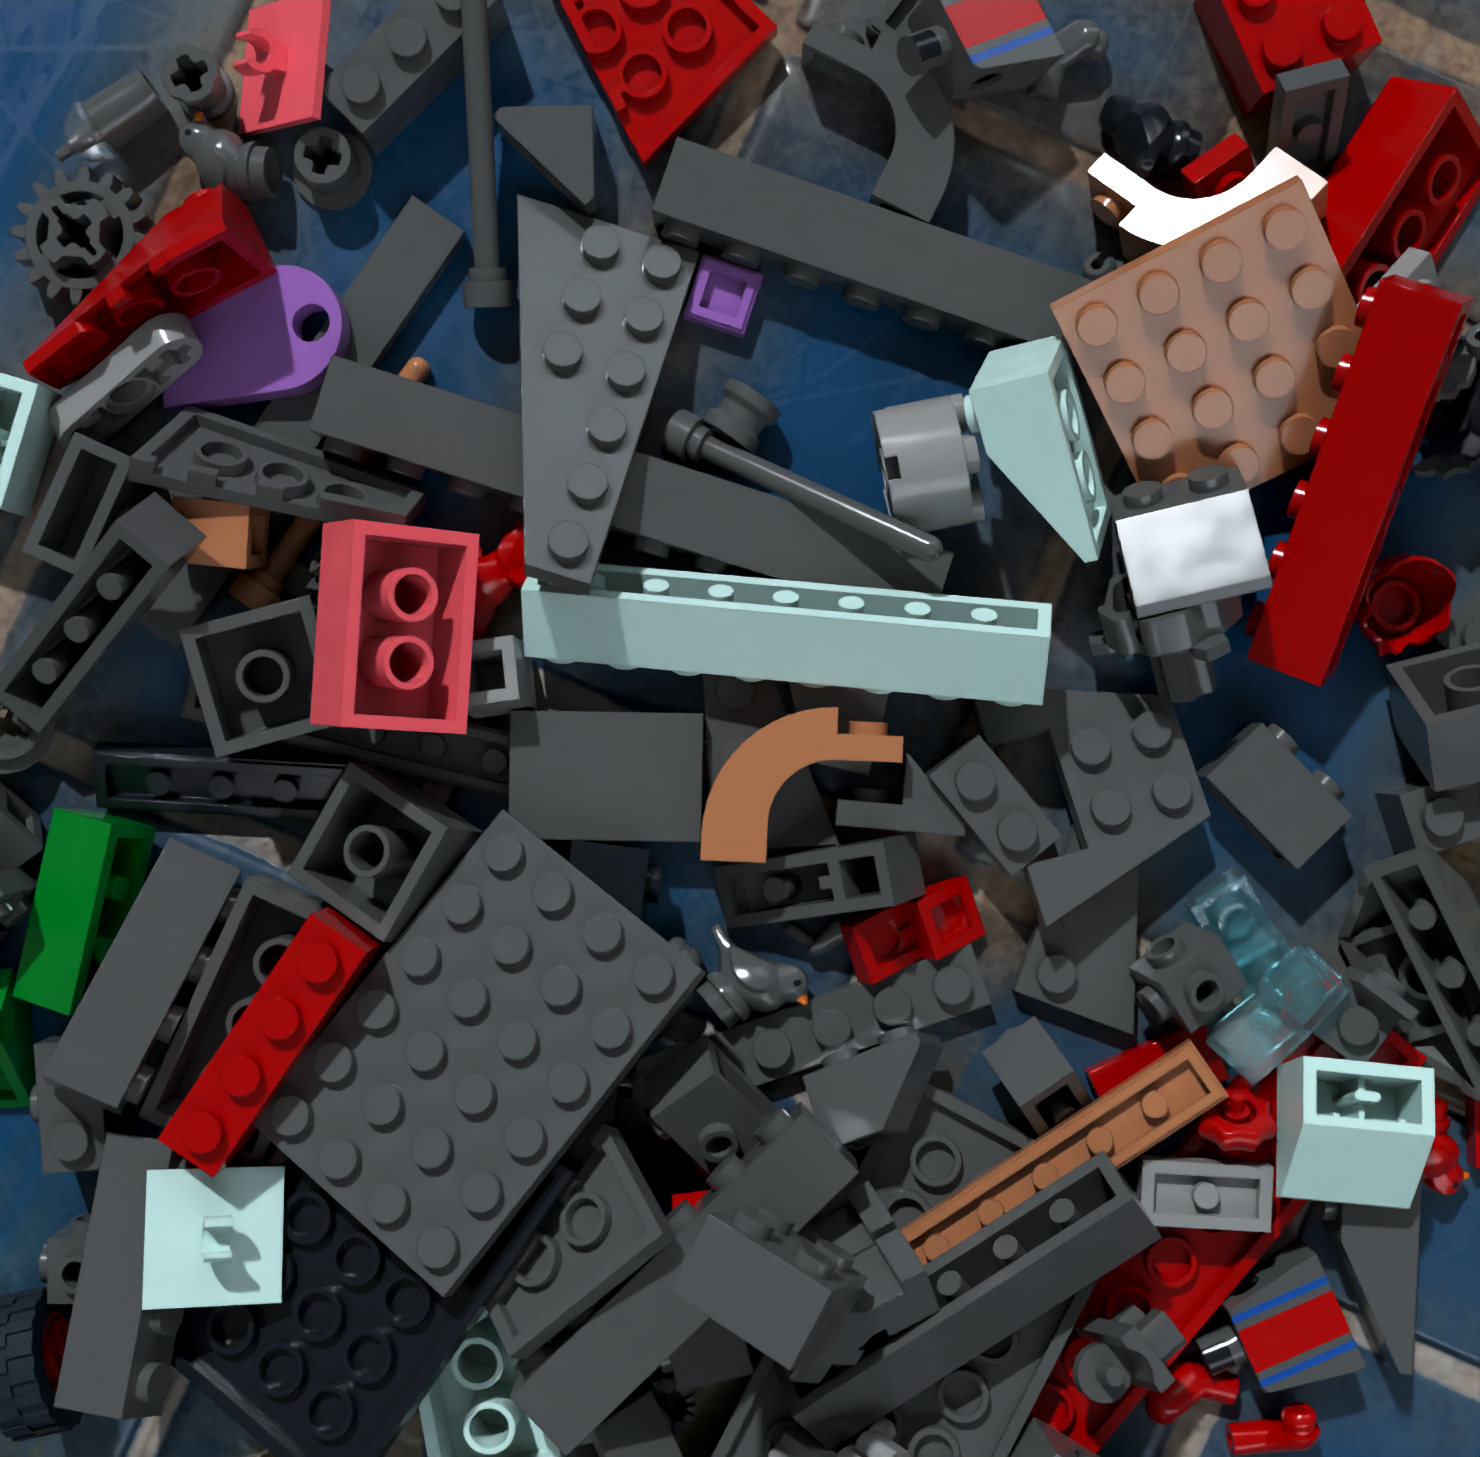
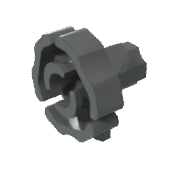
(1177, 641)

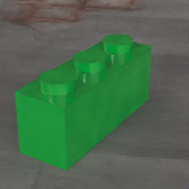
(82, 897)

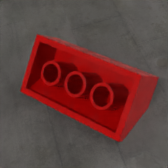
(1402, 180)

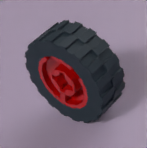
(30, 1365)

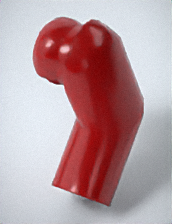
(1190, 1385)
(1292, 1431)

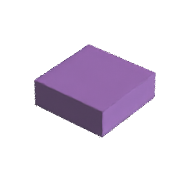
(723, 296)

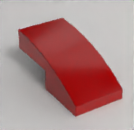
(924, 927)

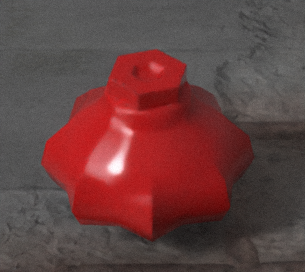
(1238, 1123)

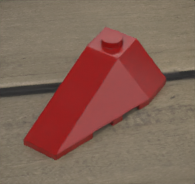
(180, 266)

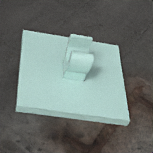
(213, 1237)

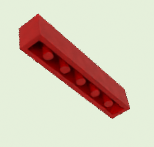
(1357, 475)

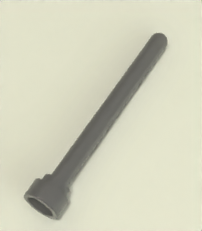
(487, 280)
(692, 441)

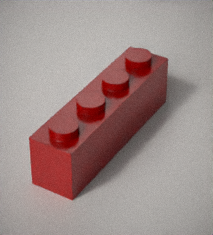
(269, 1040)

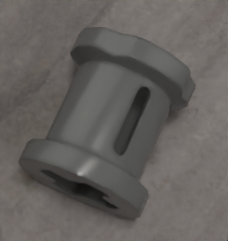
(178, 76)

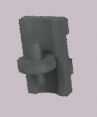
(1125, 1352)

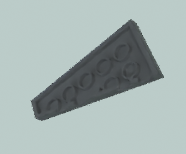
(591, 352)

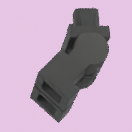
(896, 1285)

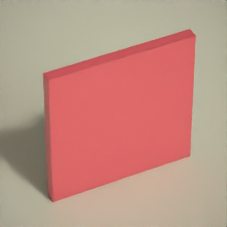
(283, 65)

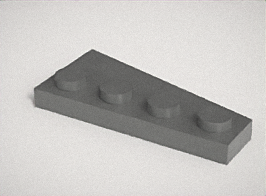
(262, 470)

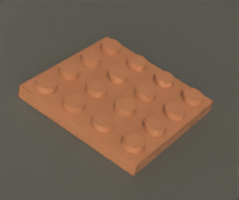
(1218, 341)

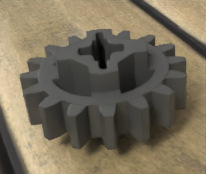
(63, 250)

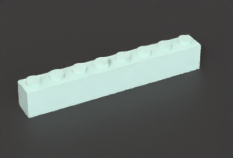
(794, 633)

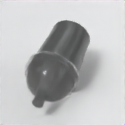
(111, 119)

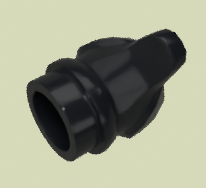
(1149, 137)

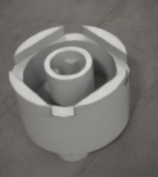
(928, 463)

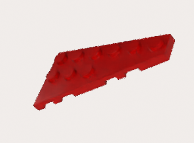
(666, 58)

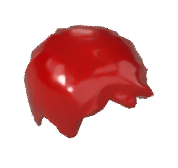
(1406, 602)

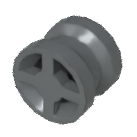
(741, 416)

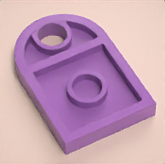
(258, 346)

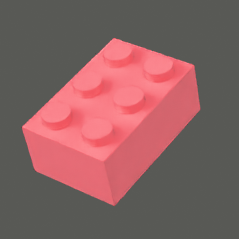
(394, 627)

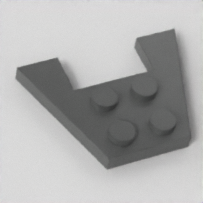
(1122, 780)

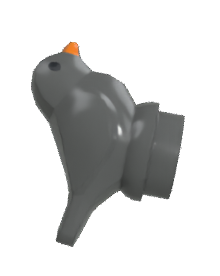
(223, 158)
(750, 982)

